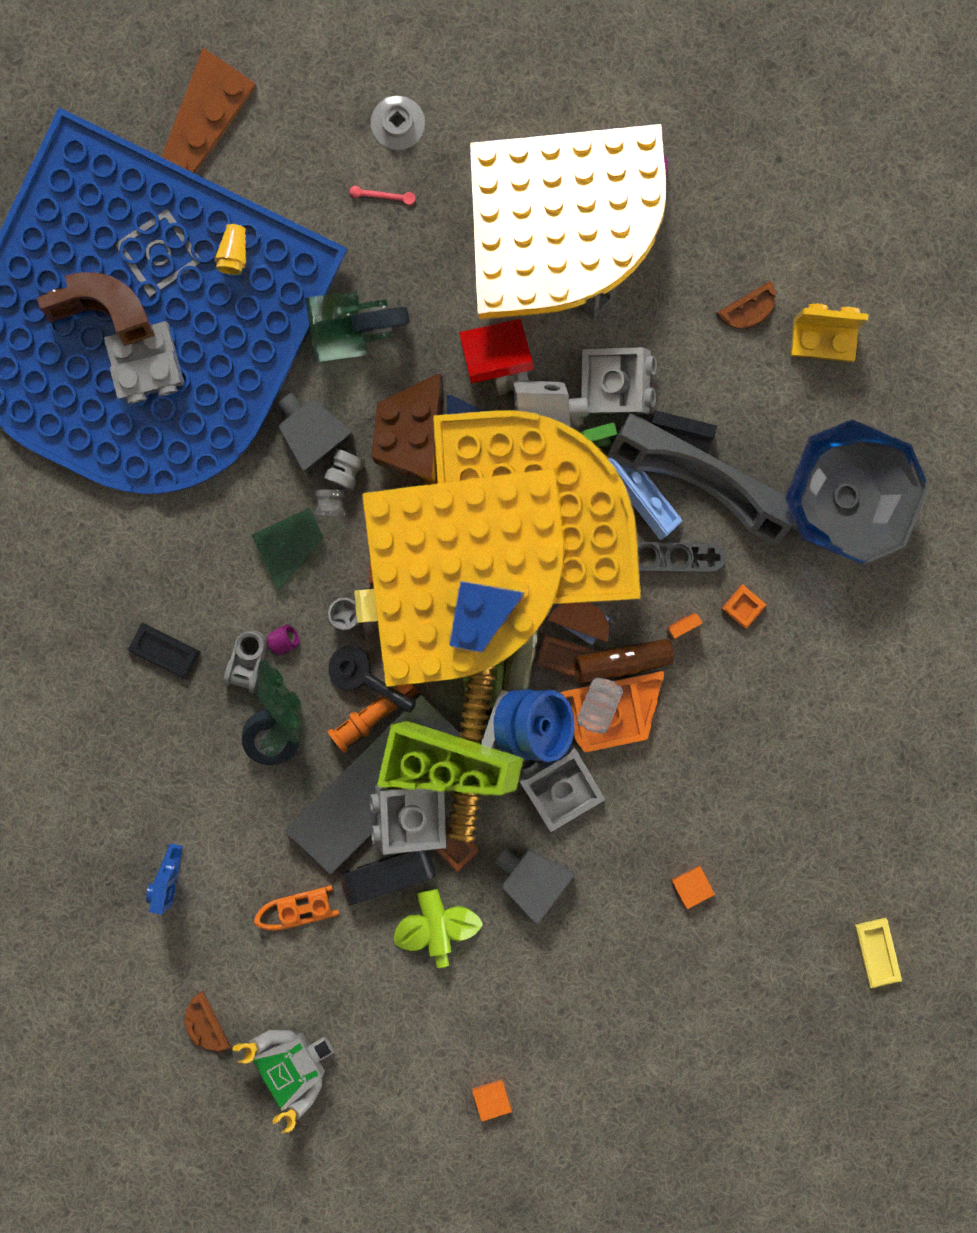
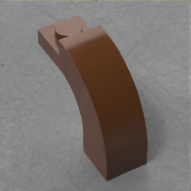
(99, 293)

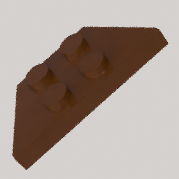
(406, 429)

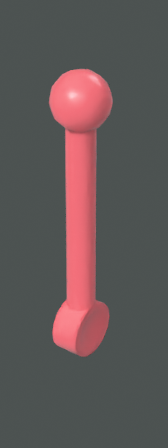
(408, 198)

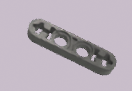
(663, 564)

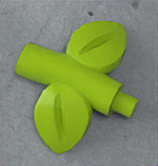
(436, 927)

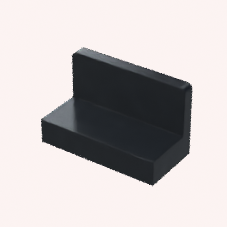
(691, 431)

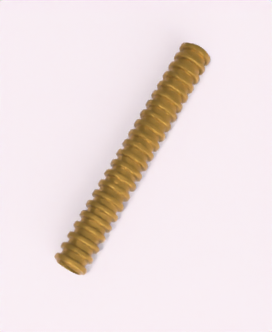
(473, 730)

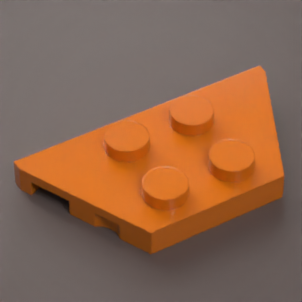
(632, 715)

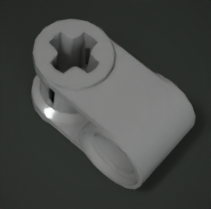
(245, 663)

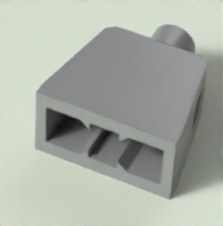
(548, 400)

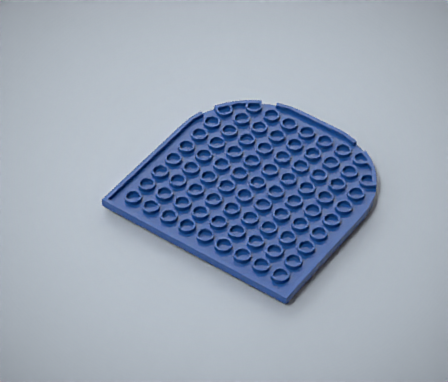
(228, 330)

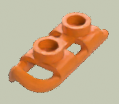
(290, 913)

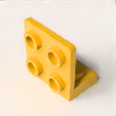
(827, 333)

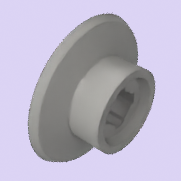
(407, 133)

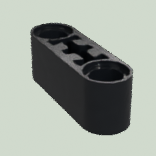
(386, 875)

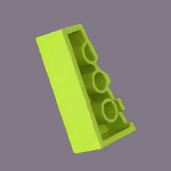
(442, 762)

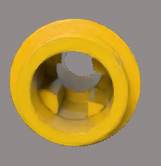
(232, 250)

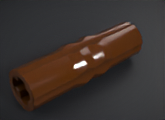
(623, 660)

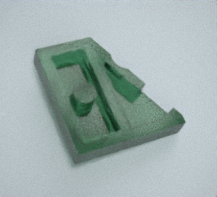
(287, 544)

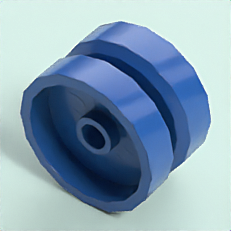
(534, 724)

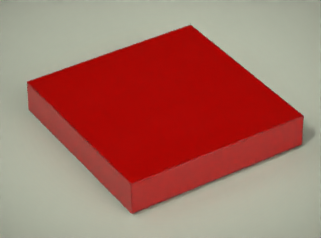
(496, 351)

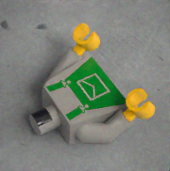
(289, 1069)

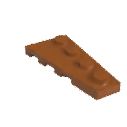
(206, 111)

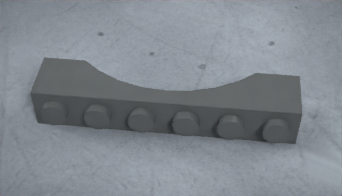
(655, 450)

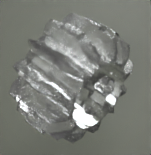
(599, 705)

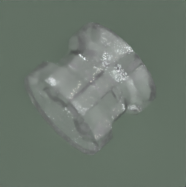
(330, 503)

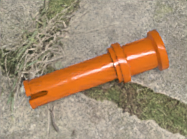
(360, 723)

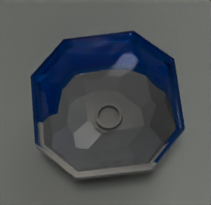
(857, 492)

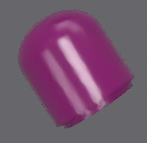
(279, 642)

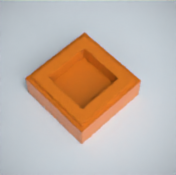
(743, 606)
(684, 625)
(693, 887)
(492, 1100)

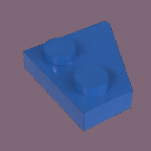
(480, 614)
(162, 892)

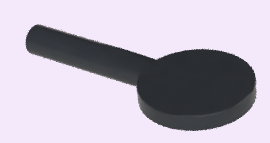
(351, 669)

